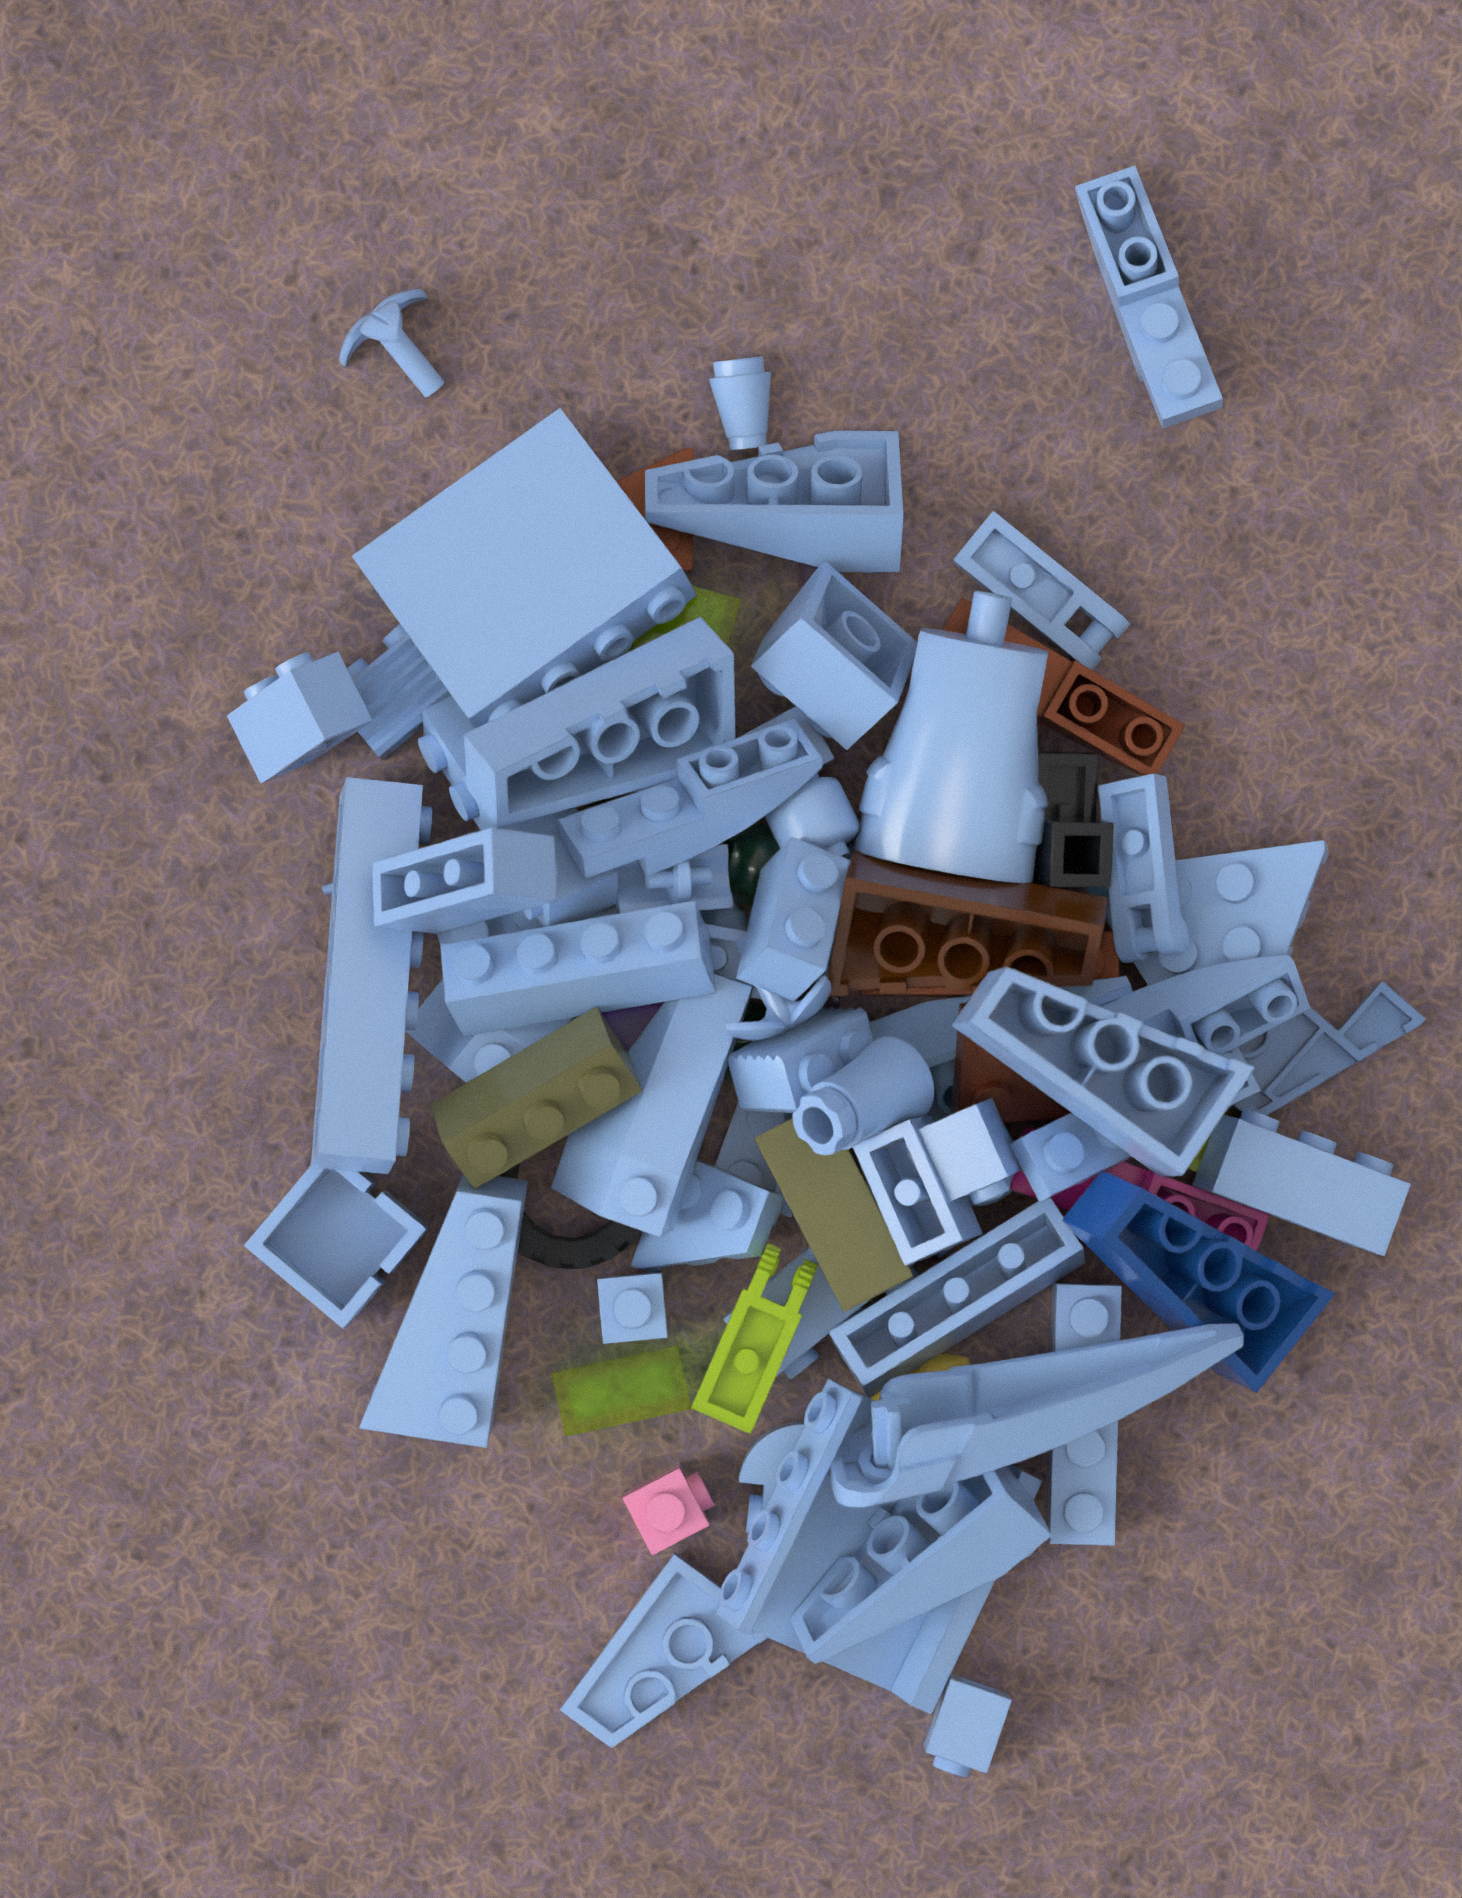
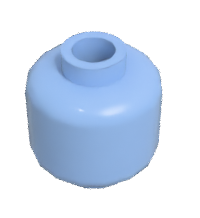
(816, 815)

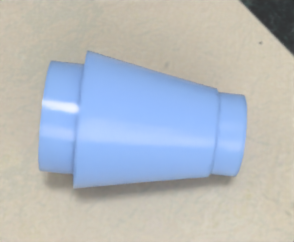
(742, 400)

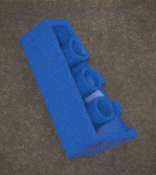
(1198, 1275)

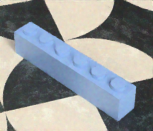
(367, 986)

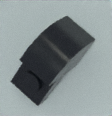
(1074, 843)

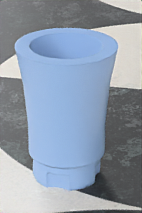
(865, 1097)

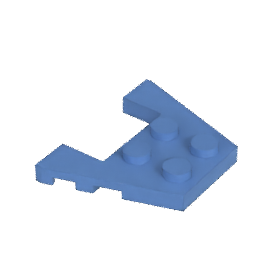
(1311, 1050)

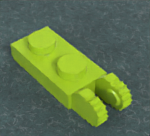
(752, 1347)

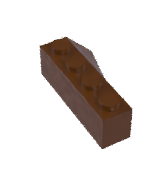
(949, 930)

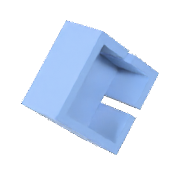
(335, 1238)

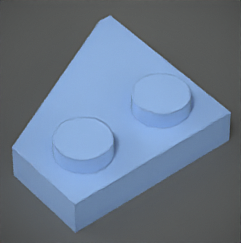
(716, 1220)

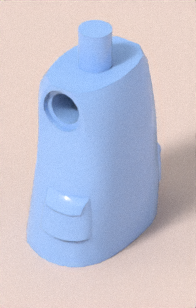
(963, 756)

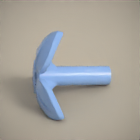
(386, 326)
(781, 1012)

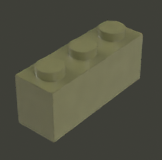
(535, 1097)
(835, 1216)

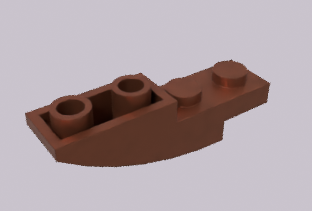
(1093, 708)

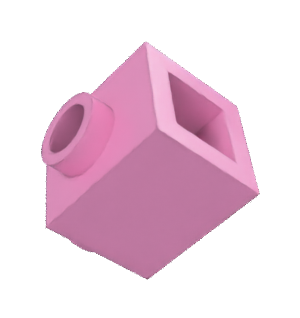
(669, 1507)

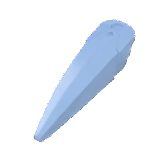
(998, 1413)

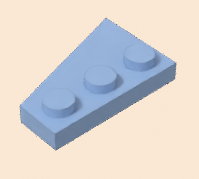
(657, 1654)

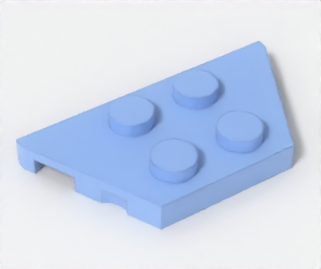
(1236, 906)

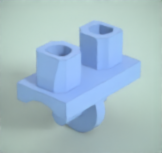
(697, 879)

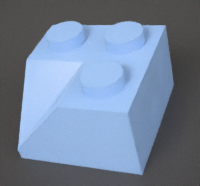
(836, 657)

